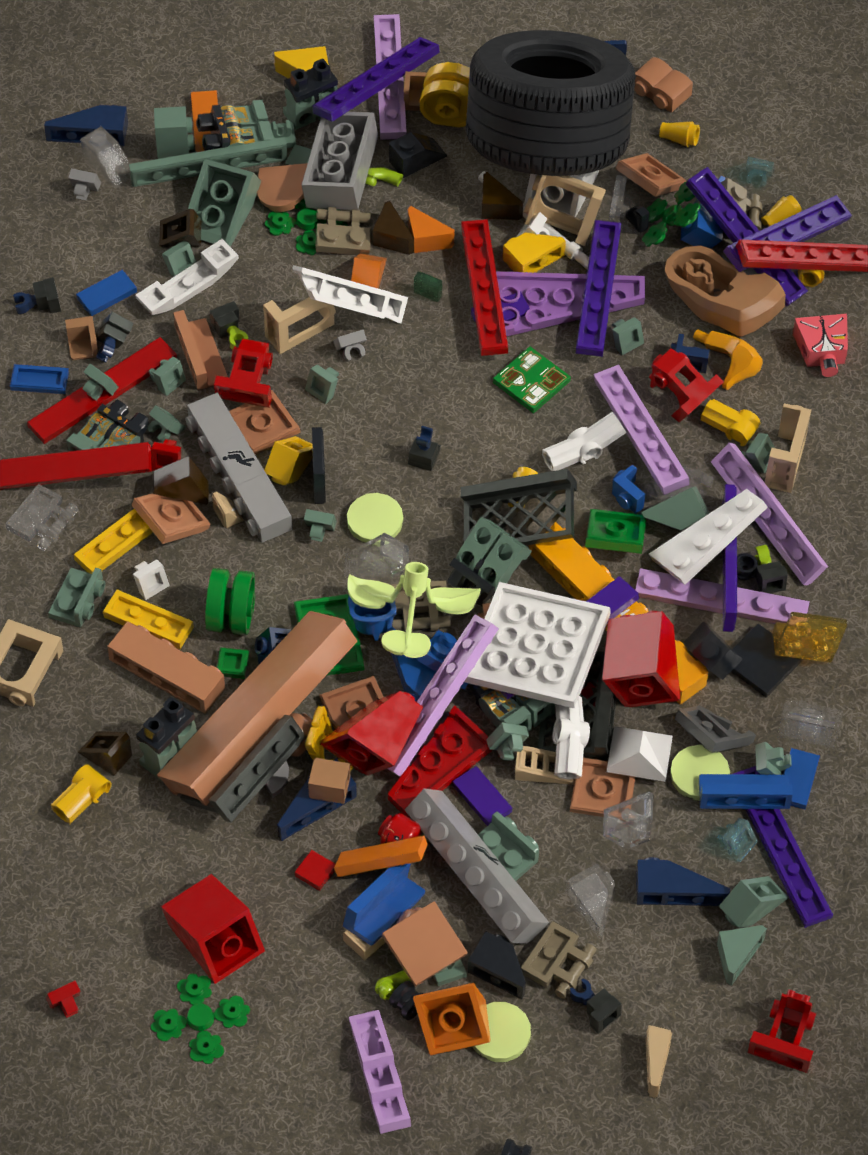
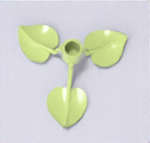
(415, 582)

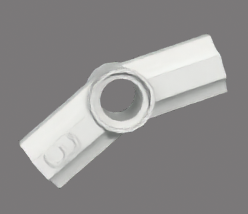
(583, 443)
(571, 737)

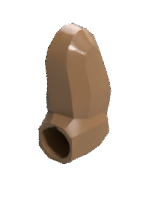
(743, 300)

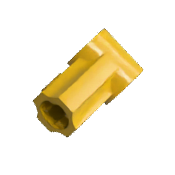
(734, 424)
(85, 788)

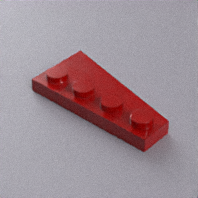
(448, 755)

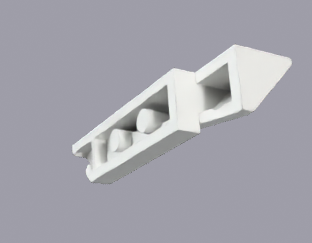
(352, 295)

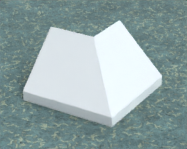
(639, 753)

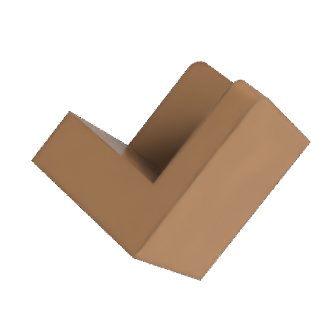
(412, 89)
(81, 338)
(329, 780)

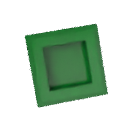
(233, 662)

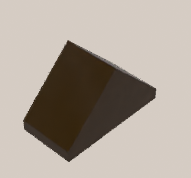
(499, 201)
(181, 227)
(392, 232)
(181, 481)
(108, 750)

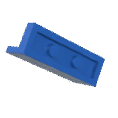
(744, 791)
(382, 904)

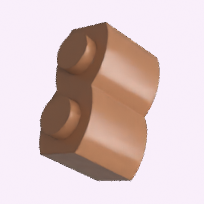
(662, 84)

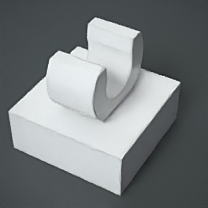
(535, 226)
(150, 578)

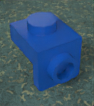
(626, 492)

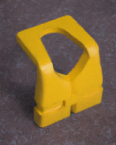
(320, 729)

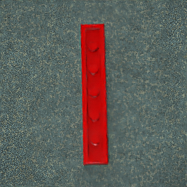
(803, 255)
(484, 287)
(80, 405)
(75, 465)

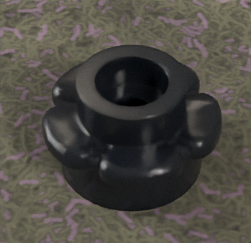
(749, 561)

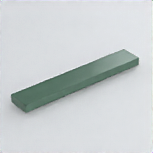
(190, 164)

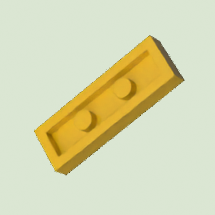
(113, 542)
(156, 620)

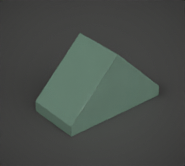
(737, 948)

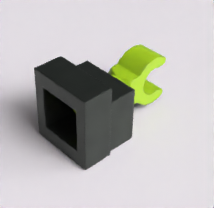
(225, 323)
(769, 575)

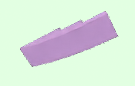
(379, 1071)

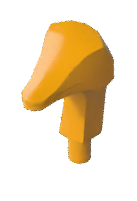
(744, 357)

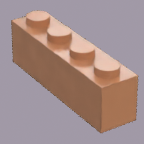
(166, 666)

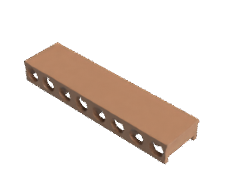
(258, 705)

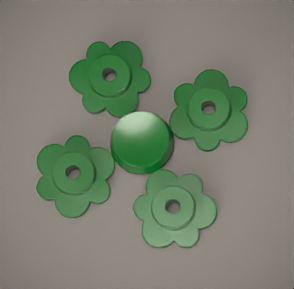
(672, 216)
(306, 219)
(200, 1018)

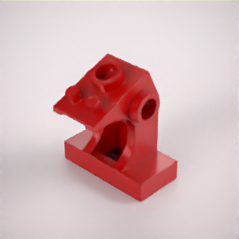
(245, 385)
(692, 395)
(794, 1011)

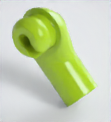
(383, 174)
(387, 985)

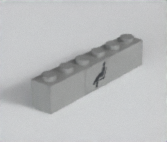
(239, 468)
(477, 866)

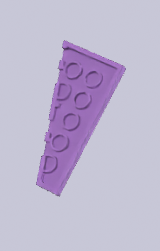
(559, 297)

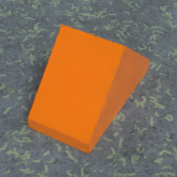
(428, 232)
(368, 270)

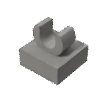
(84, 182)
(349, 342)

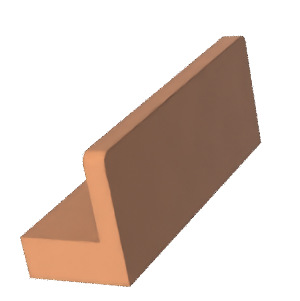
(199, 350)

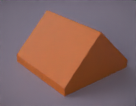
(453, 1018)

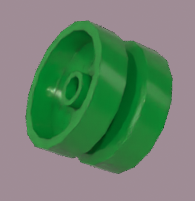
(230, 601)

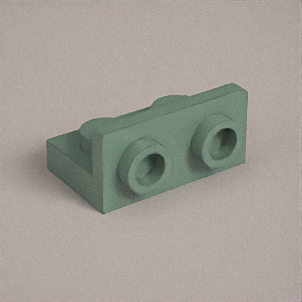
(77, 596)
(510, 846)

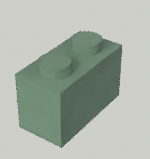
(172, 131)

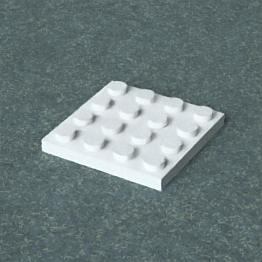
(540, 644)

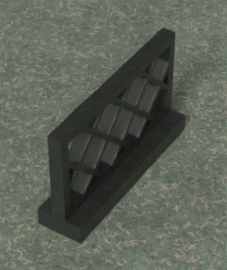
(522, 490)
(603, 718)
(254, 770)

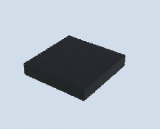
(318, 465)
(759, 663)

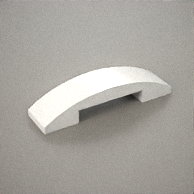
(213, 265)

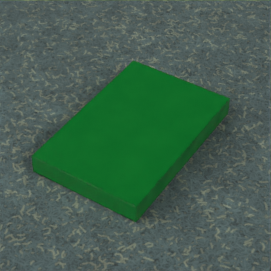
(337, 607)

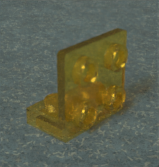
(809, 636)

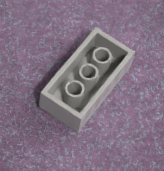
(340, 161)

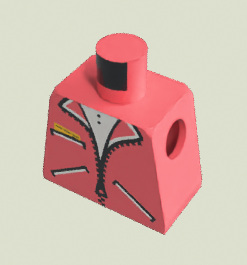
(822, 341)

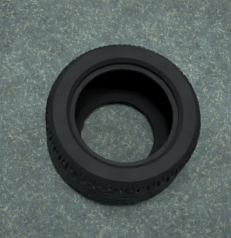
(550, 102)

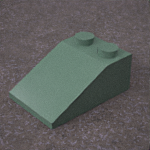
(223, 200)

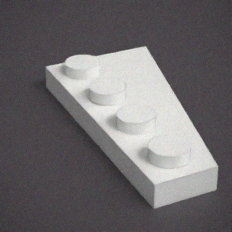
(702, 541)

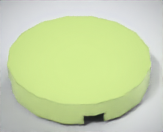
(373, 516)
(690, 764)
(508, 1033)

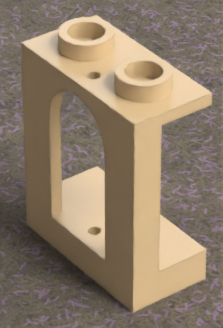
(562, 220)
(277, 322)
(783, 464)
(47, 648)

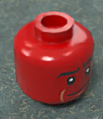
(398, 828)

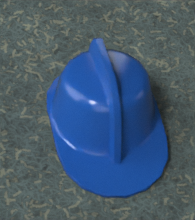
(372, 621)

